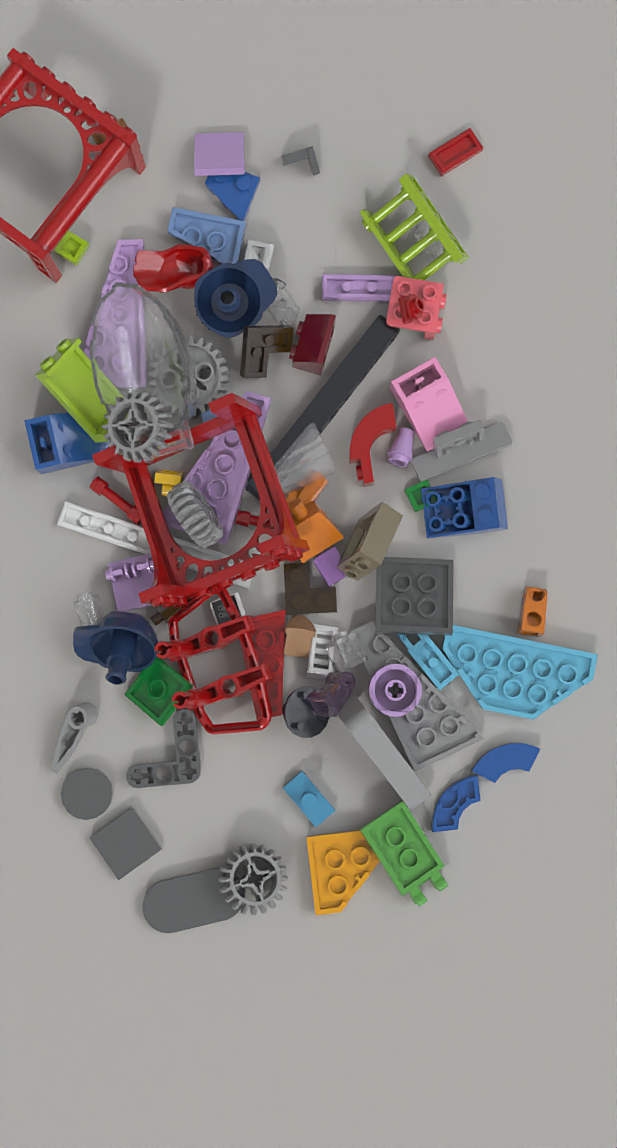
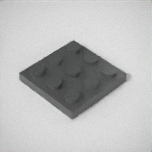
(414, 596)

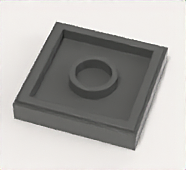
(125, 843)

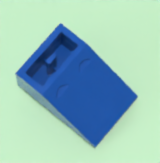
(60, 443)
(465, 508)

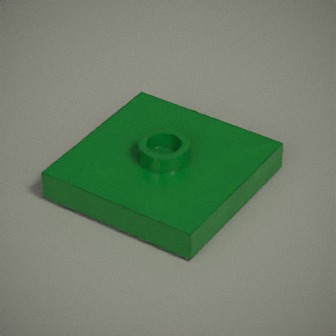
(154, 690)

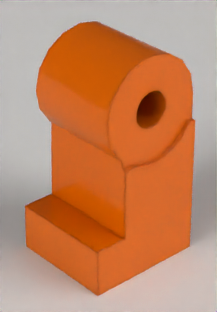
(533, 612)

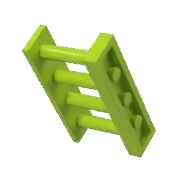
(424, 211)

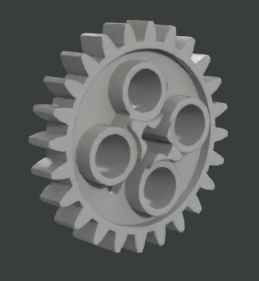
(203, 360)

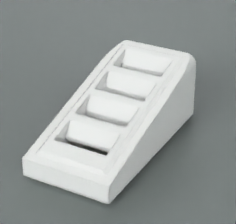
(317, 673)

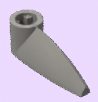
(72, 732)

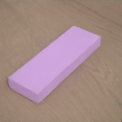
(357, 287)

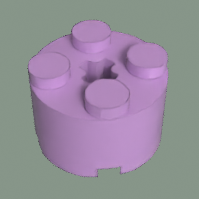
(403, 702)

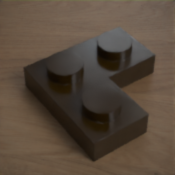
(258, 343)
(302, 598)

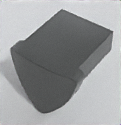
(306, 153)

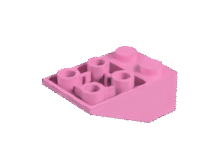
(428, 401)

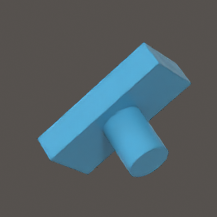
(309, 799)

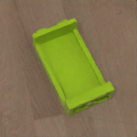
(71, 382)

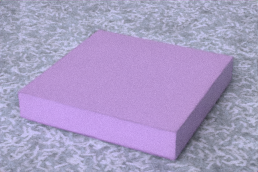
(219, 154)

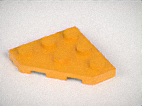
(338, 868)

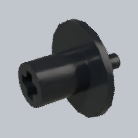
(301, 716)

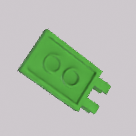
(404, 851)

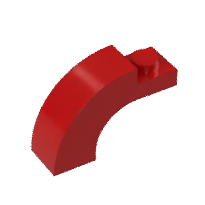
(371, 427)

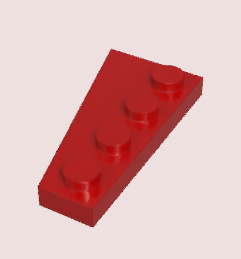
(269, 646)

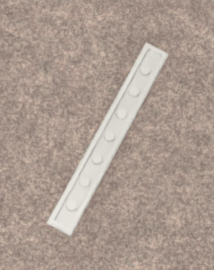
(130, 535)

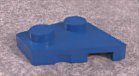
(234, 191)

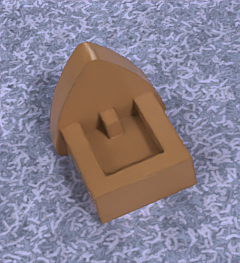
(299, 636)

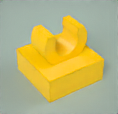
(168, 478)

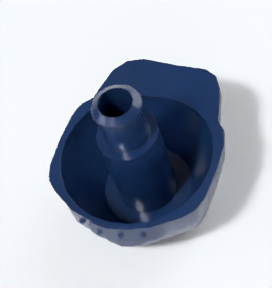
(234, 296)
(117, 642)

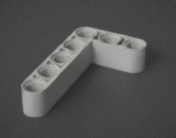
(383, 753)

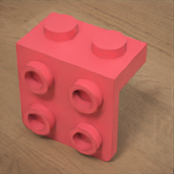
(433, 301)

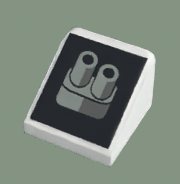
(219, 611)

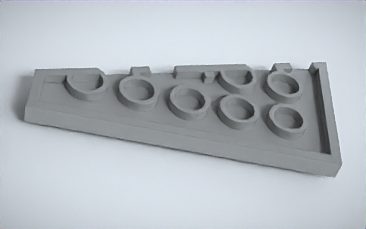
(434, 725)

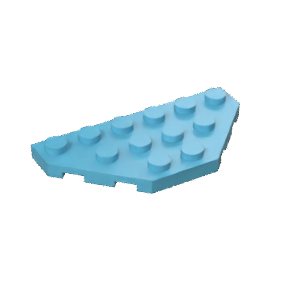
(516, 673)

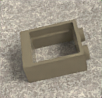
(369, 541)

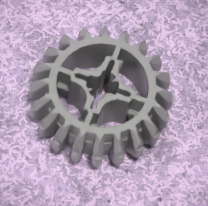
(140, 446)
(195, 514)
(257, 889)

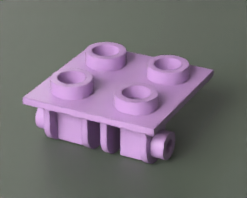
(129, 579)

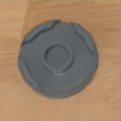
(86, 793)

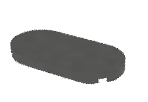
(188, 901)

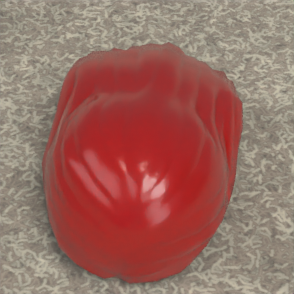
(171, 268)

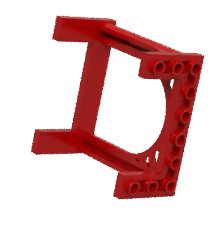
(116, 153)
(170, 582)

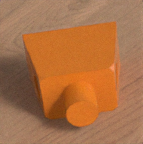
(314, 527)

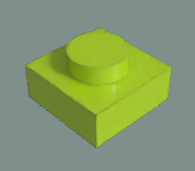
(72, 248)

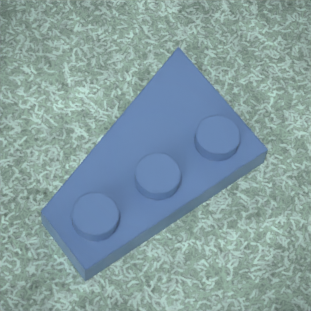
(216, 234)

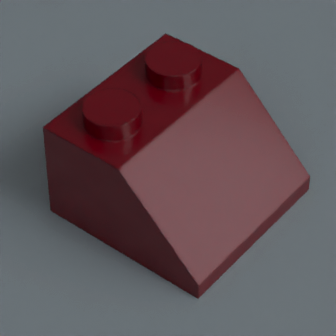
(313, 342)

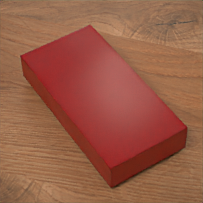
(455, 152)

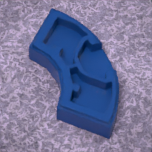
(505, 758)
(454, 802)

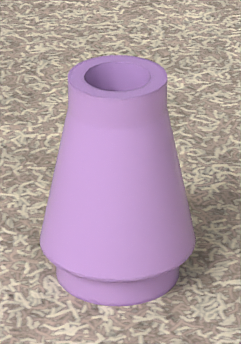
(401, 449)

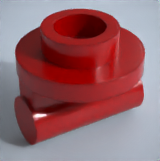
(410, 308)

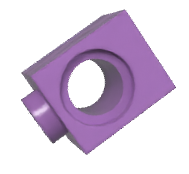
(327, 566)

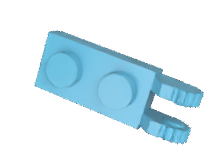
(430, 660)

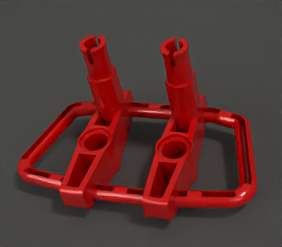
(217, 691)

